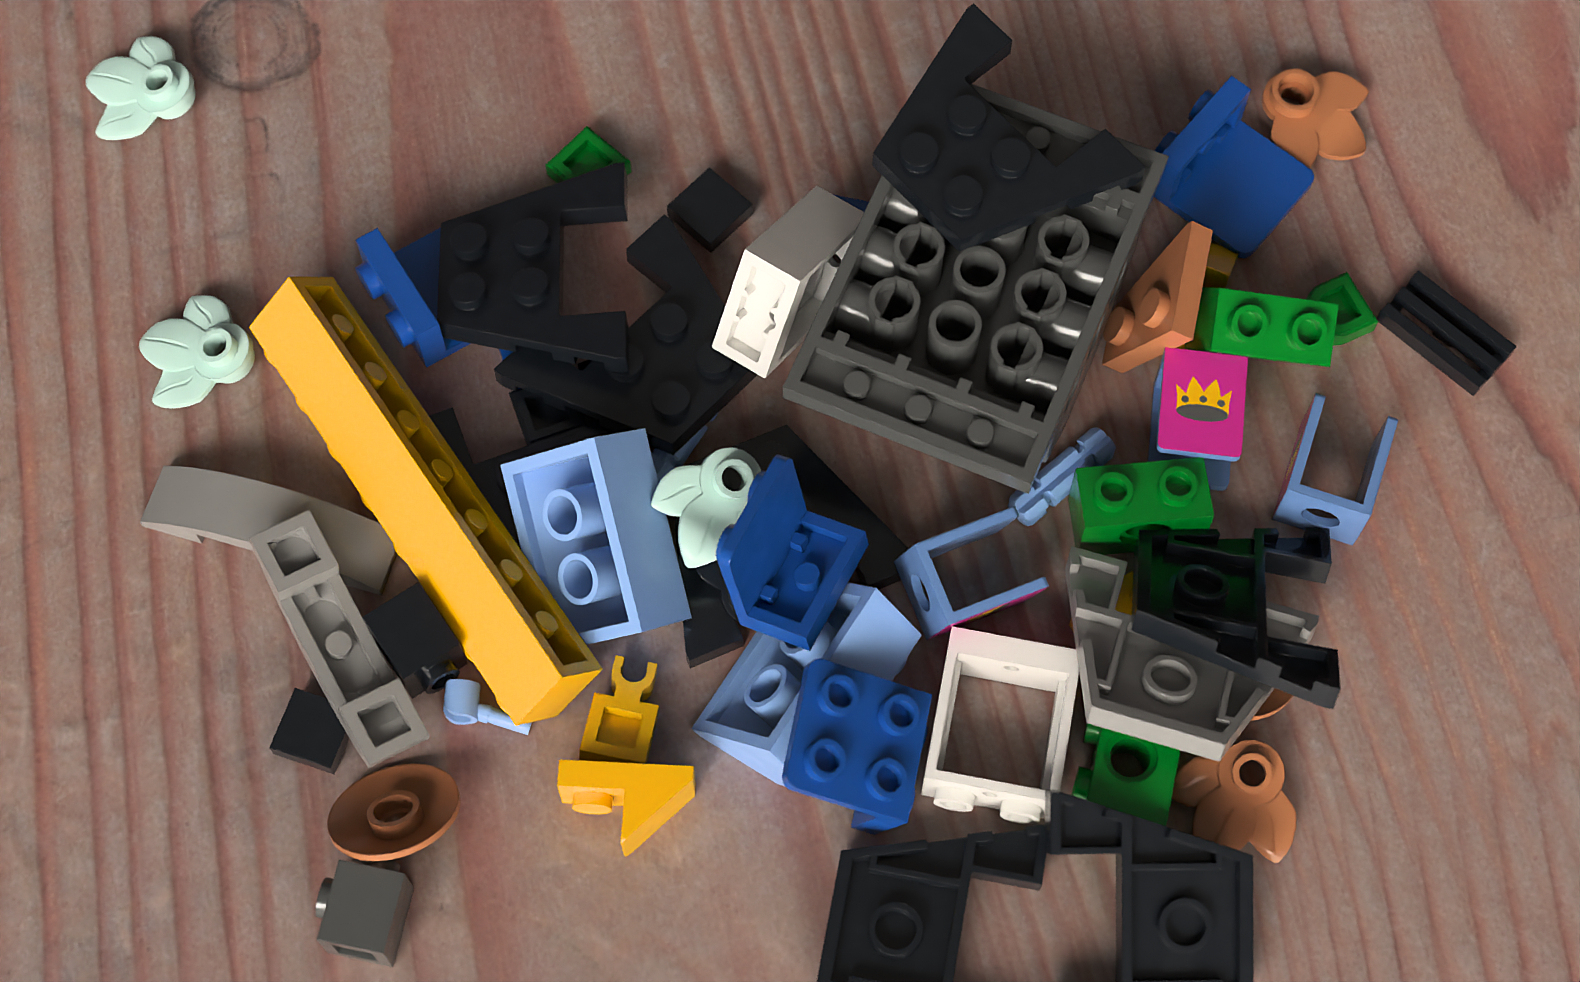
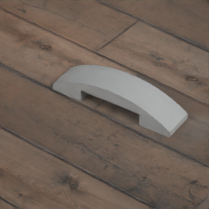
(233, 508)
(337, 640)

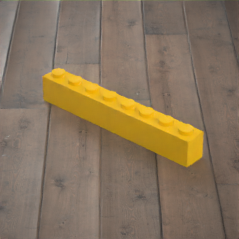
(425, 500)

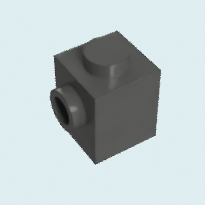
(364, 910)

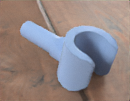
(463, 707)

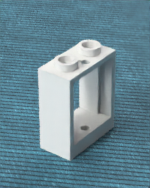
(785, 281)
(1014, 663)

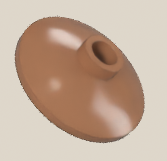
(394, 812)

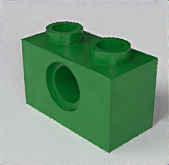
(1265, 327)
(1120, 499)
(1141, 796)

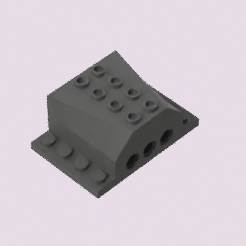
(978, 344)

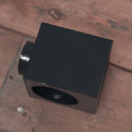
(416, 641)

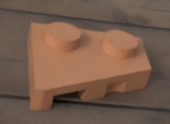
(1161, 304)

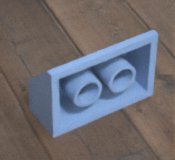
(596, 537)
(760, 694)

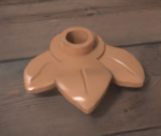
(1322, 119)
(1236, 812)

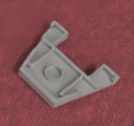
(1154, 688)

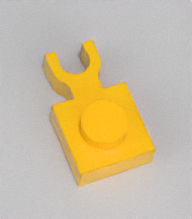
(622, 724)

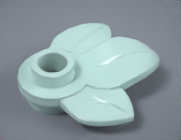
(140, 88)
(191, 349)
(704, 502)

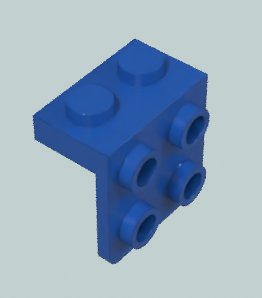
(1229, 173)
(410, 290)
(786, 561)
(857, 743)

